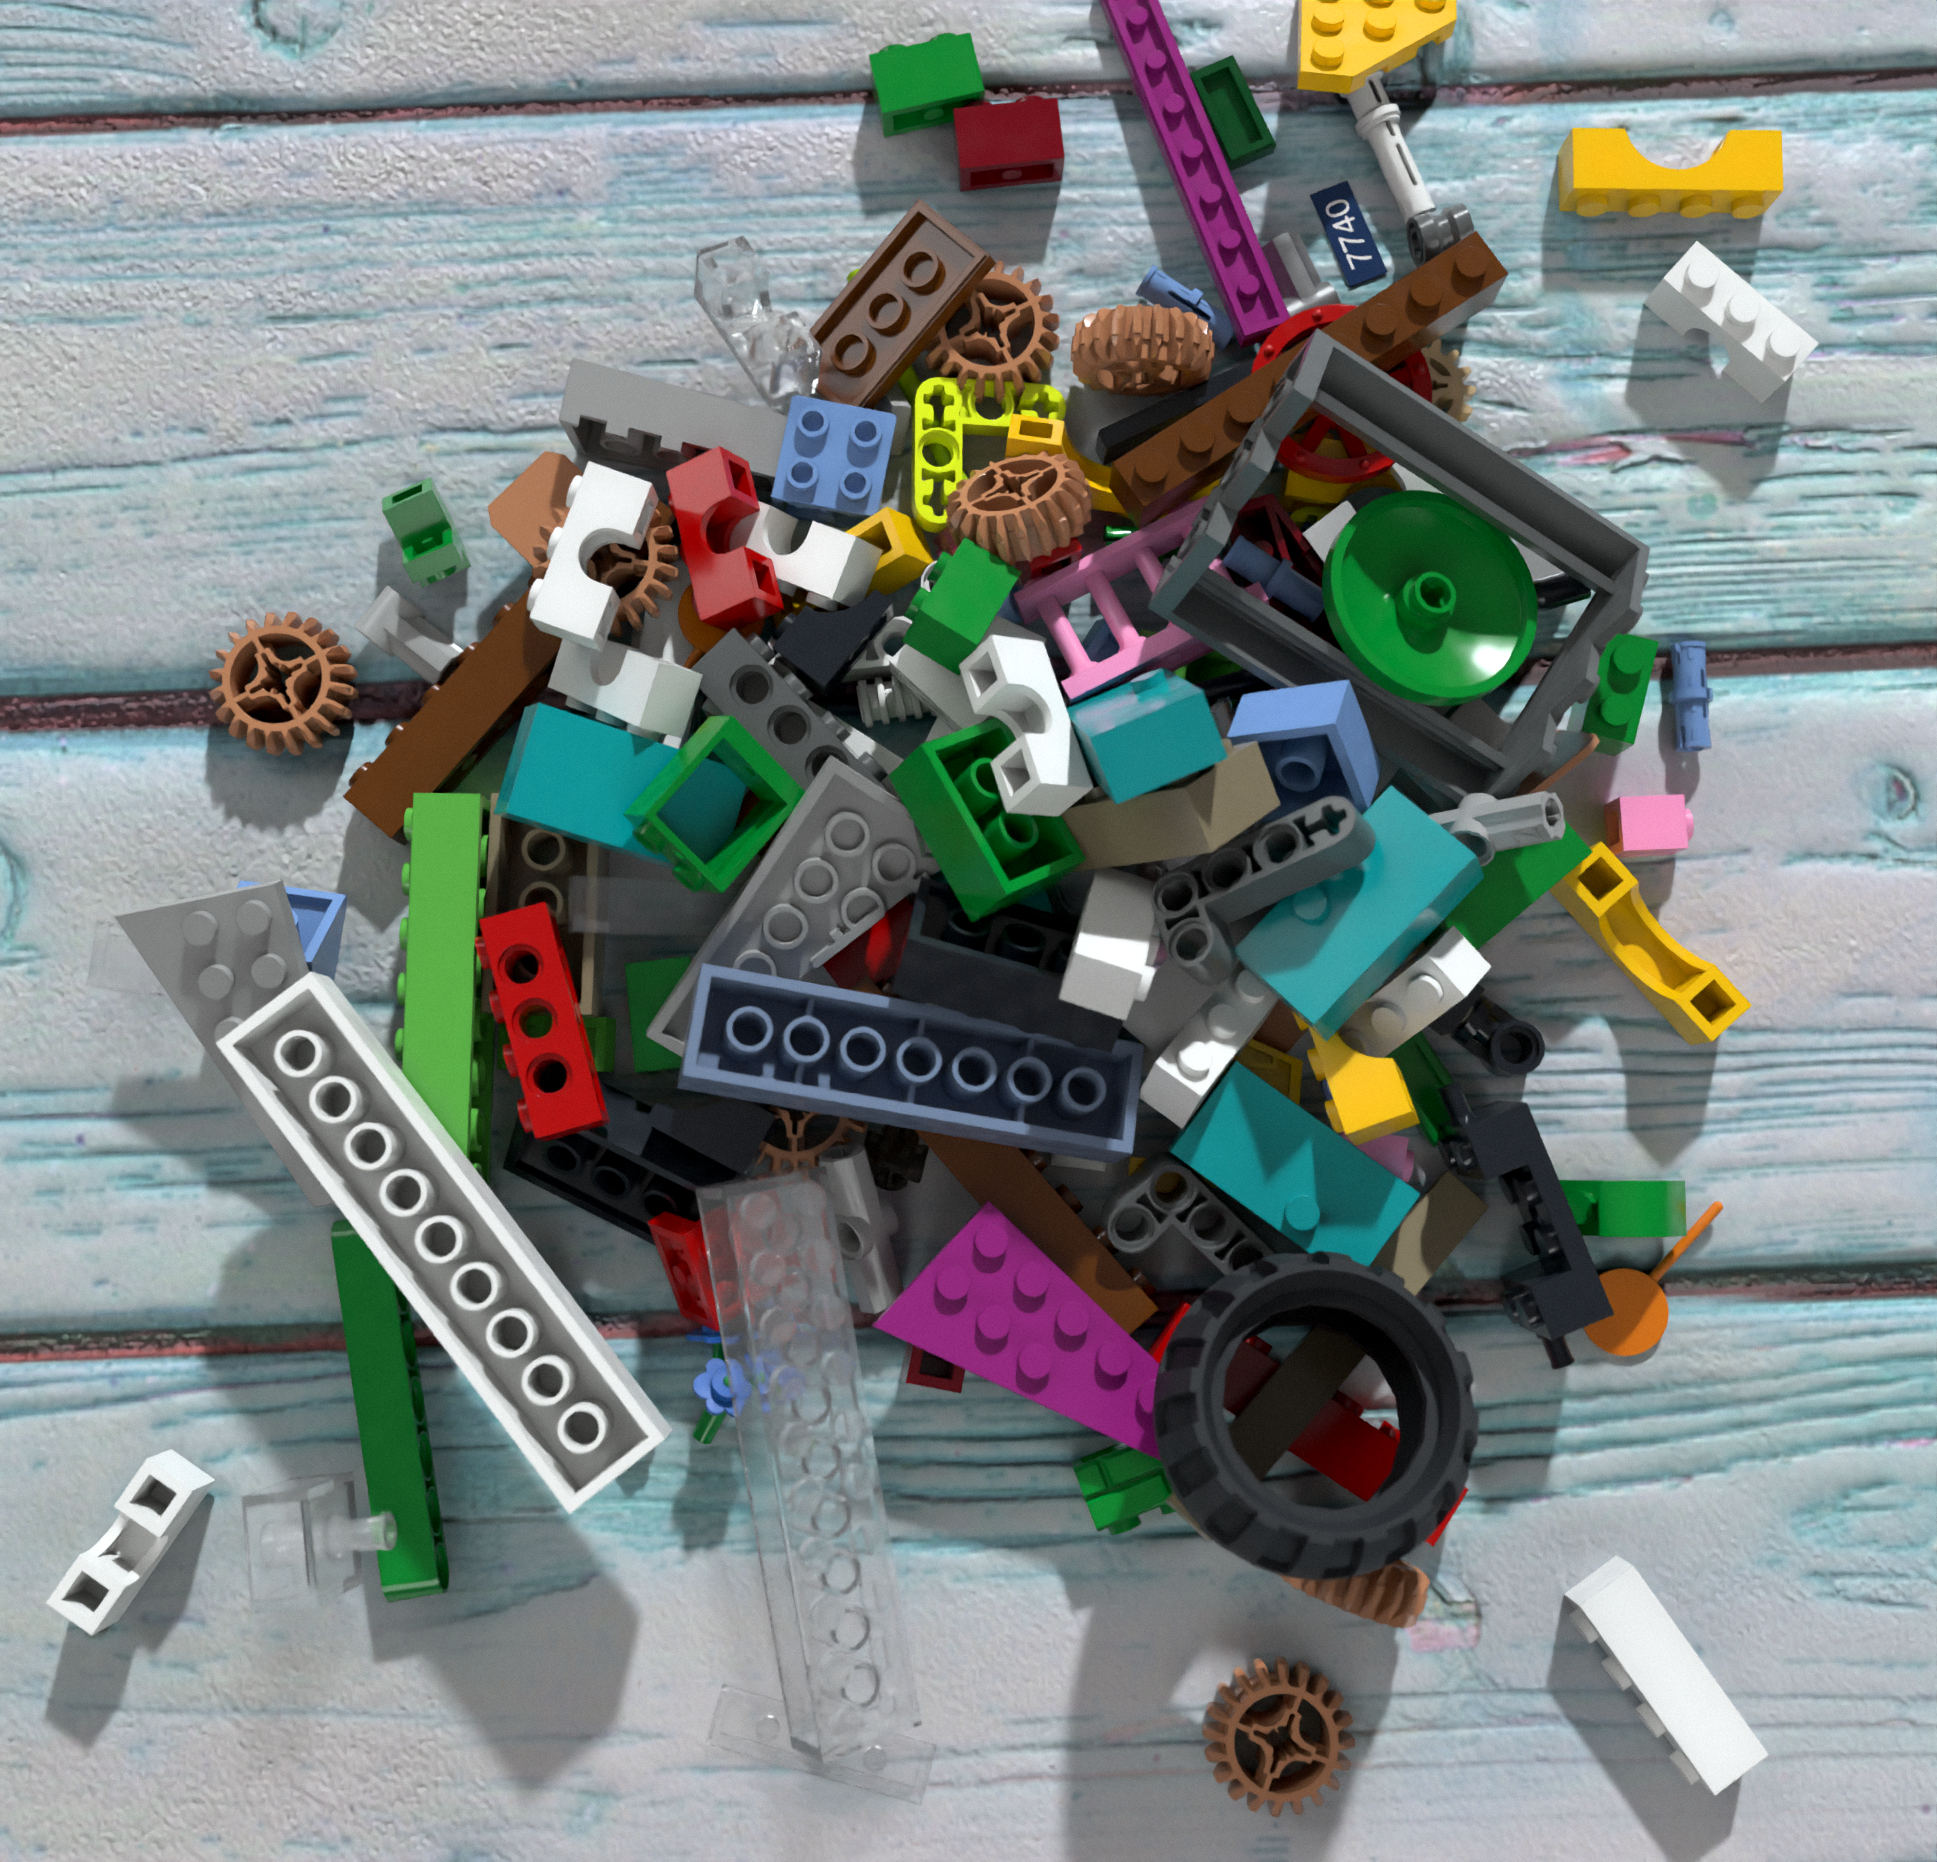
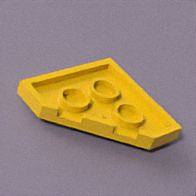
(1354, 38)

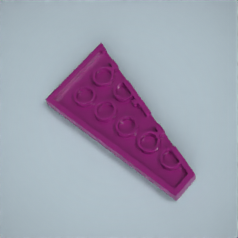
(1026, 1326)

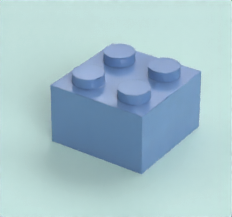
(1310, 744)

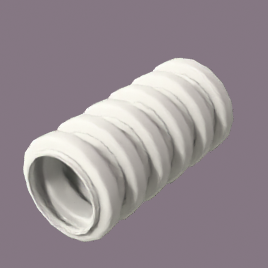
(888, 701)

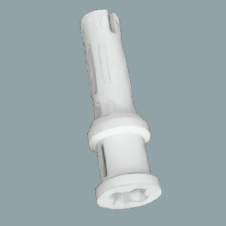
(1379, 125)

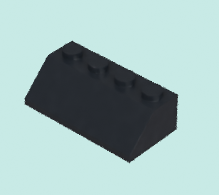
(996, 967)
(616, 1169)

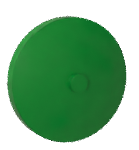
(1429, 598)

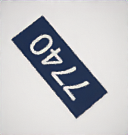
(1348, 233)

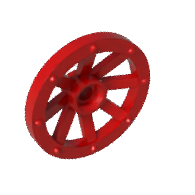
(1302, 457)

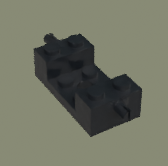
(1561, 1287)

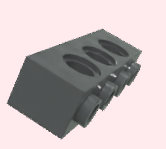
(723, 682)

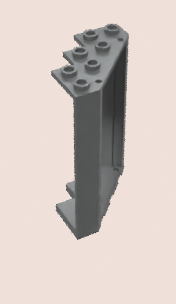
(1471, 474)

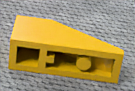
(901, 562)

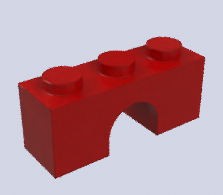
(708, 502)

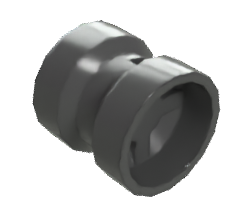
(1434, 234)

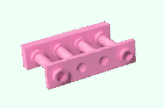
(1137, 655)

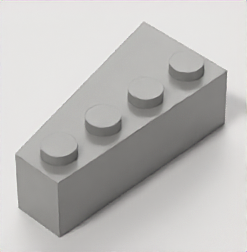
(663, 424)

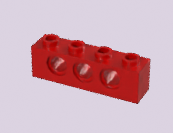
(536, 934)

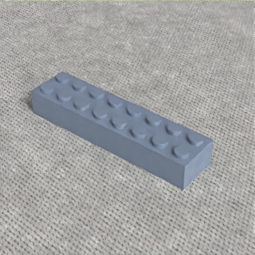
(907, 1066)

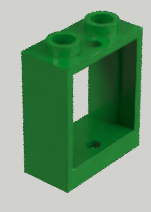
(759, 773)

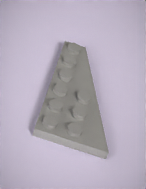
(814, 890)
(220, 965)

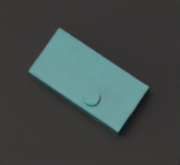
(1145, 734)
(585, 775)
(1351, 931)
(1292, 1168)

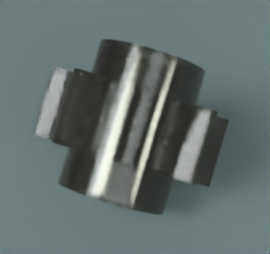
(895, 1156)

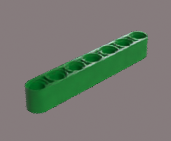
(391, 1418)

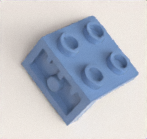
(833, 462)

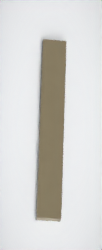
(1326, 1359)

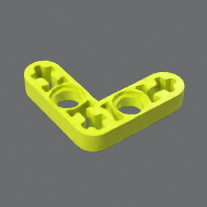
(961, 418)

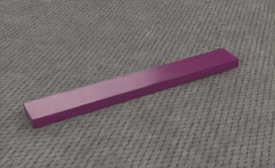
(1197, 168)

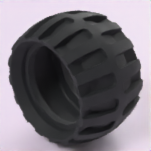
(1418, 1364)

